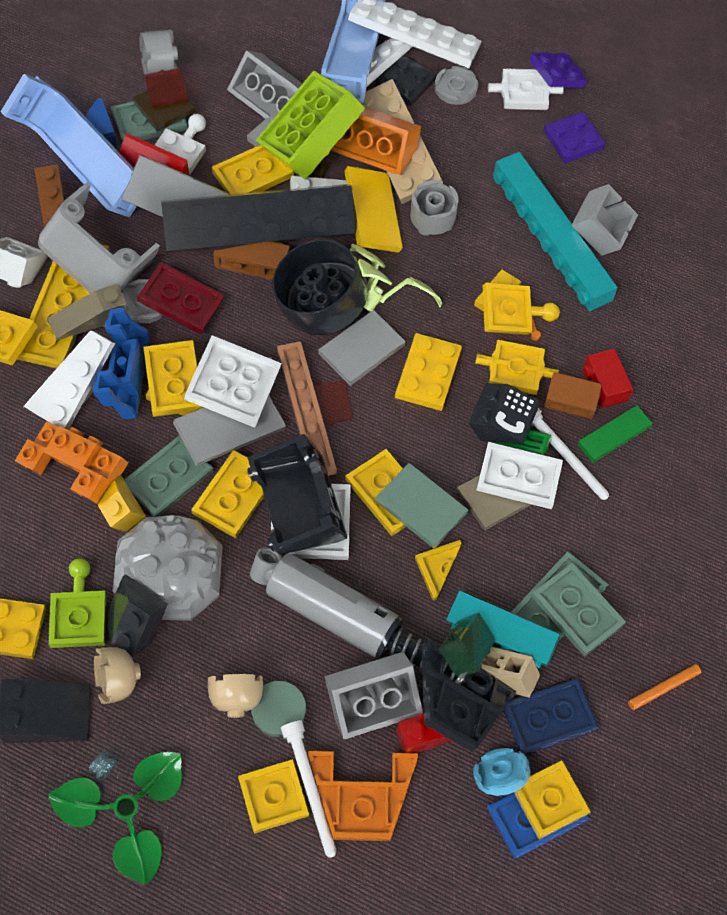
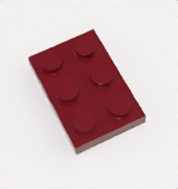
(180, 298)

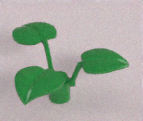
(134, 855)

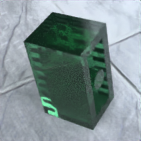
(467, 644)

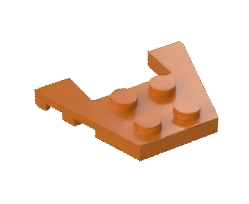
(362, 808)

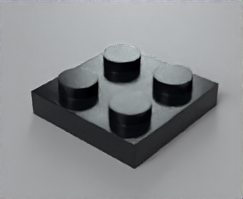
(409, 78)

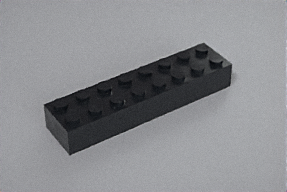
(258, 217)

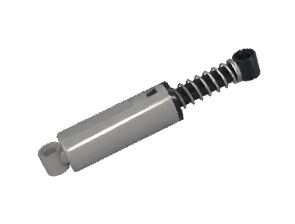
(346, 612)

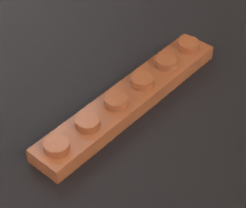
(304, 400)

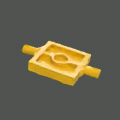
(517, 366)

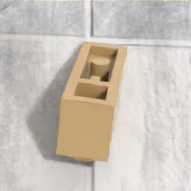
(512, 669)

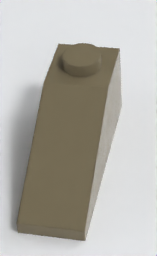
(87, 312)

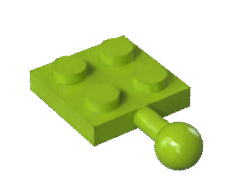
(77, 616)

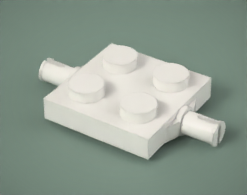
(524, 89)

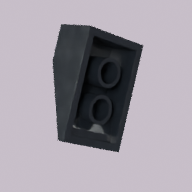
(43, 711)

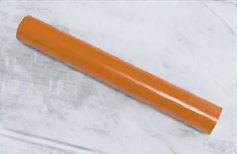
(664, 687)

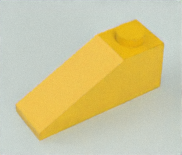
(120, 506)

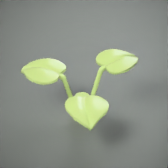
(374, 292)

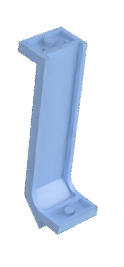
(350, 53)
(73, 140)

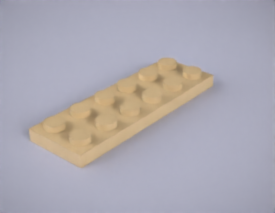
(420, 168)

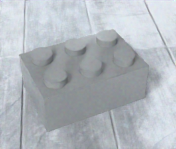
(374, 695)

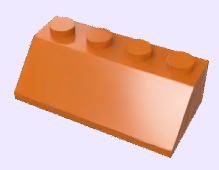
(380, 141)

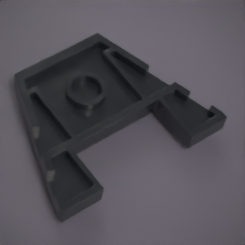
(454, 709)

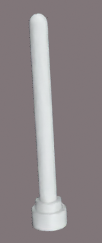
(566, 453)
(294, 735)

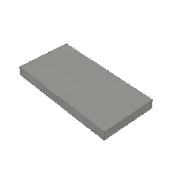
(156, 182)
(214, 435)

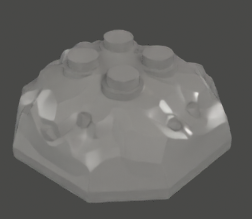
(174, 561)

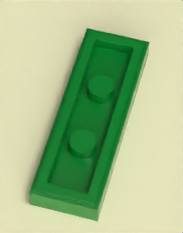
(615, 434)

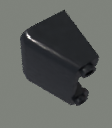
(297, 496)

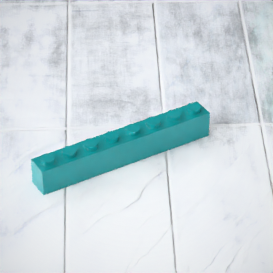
(554, 232)

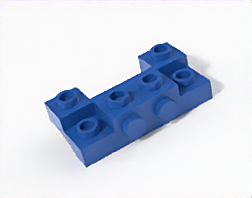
(124, 379)

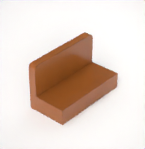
(572, 395)

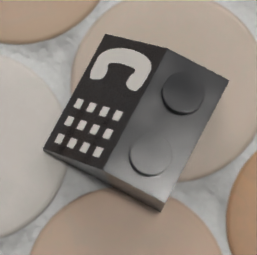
(503, 414)

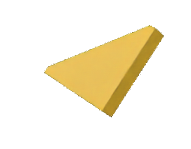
(436, 566)

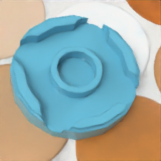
(502, 772)

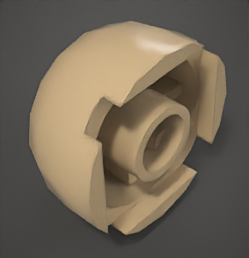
(115, 674)
(235, 693)

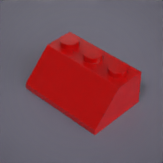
(133, 147)

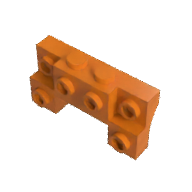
(68, 447)

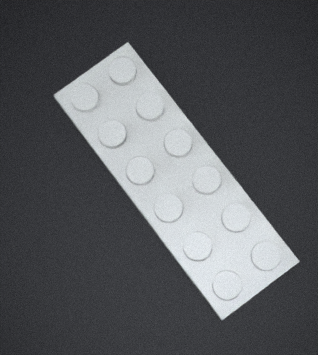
(416, 30)

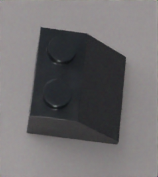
(134, 616)

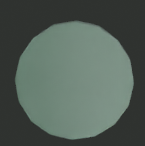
(279, 706)

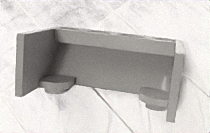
(83, 255)

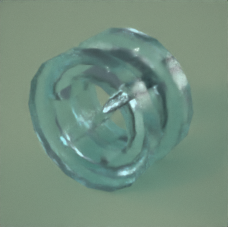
(102, 765)

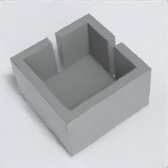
(604, 227)

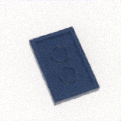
(550, 717)

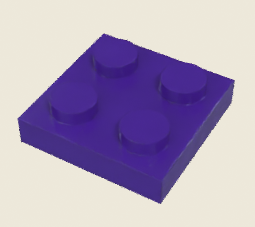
(558, 70)
(574, 137)

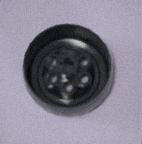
(314, 271)

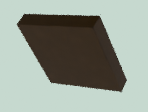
(163, 115)

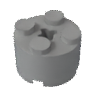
(158, 51)
(434, 207)

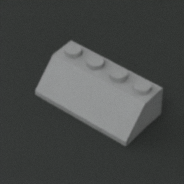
(262, 84)

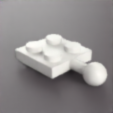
(184, 145)

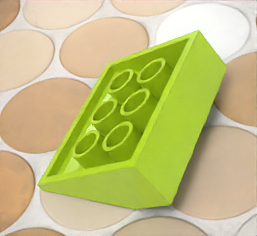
(310, 124)

